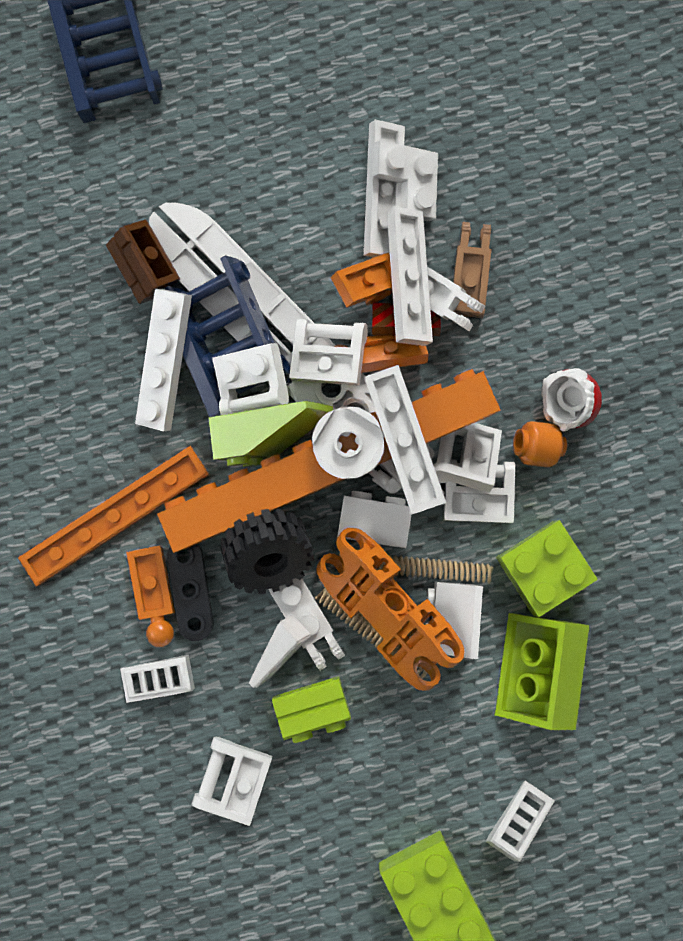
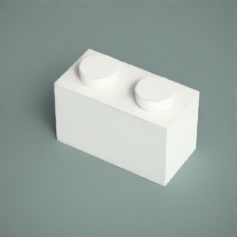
(383, 521)

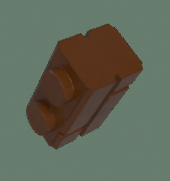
(142, 260)

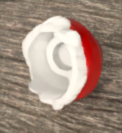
(571, 398)

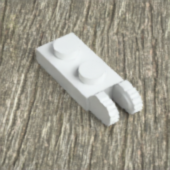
(446, 296)
(301, 604)

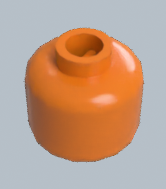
(539, 444)

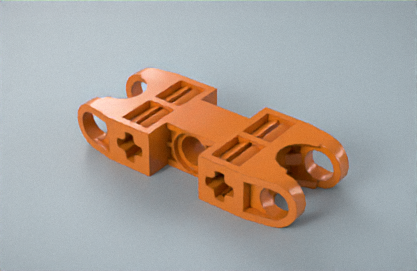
(389, 609)

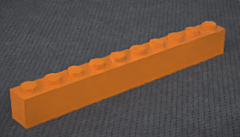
(300, 475)

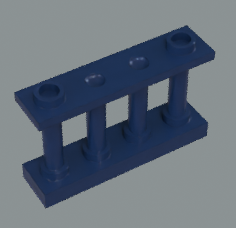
(79, 67)
(195, 349)

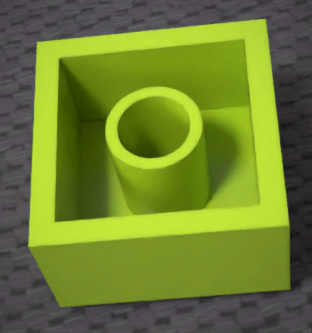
(546, 568)

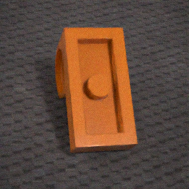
(364, 281)

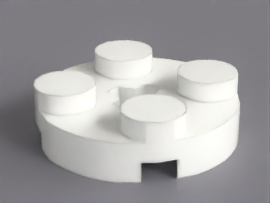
(344, 422)

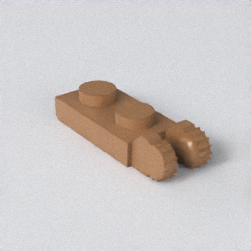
(472, 268)

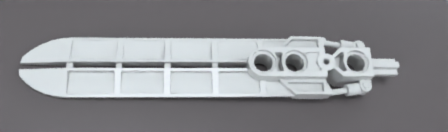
(273, 302)

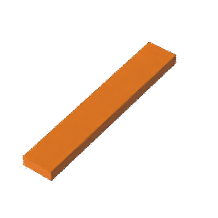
(113, 516)

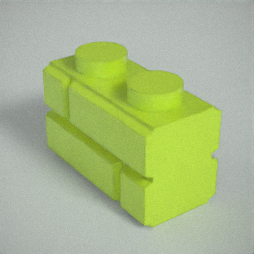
(312, 709)

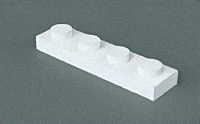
(380, 193)
(409, 276)
(163, 359)
(405, 439)

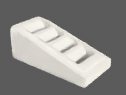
(283, 644)
(184, 672)
(494, 839)

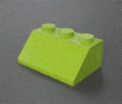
(542, 671)

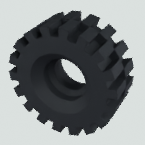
(266, 551)

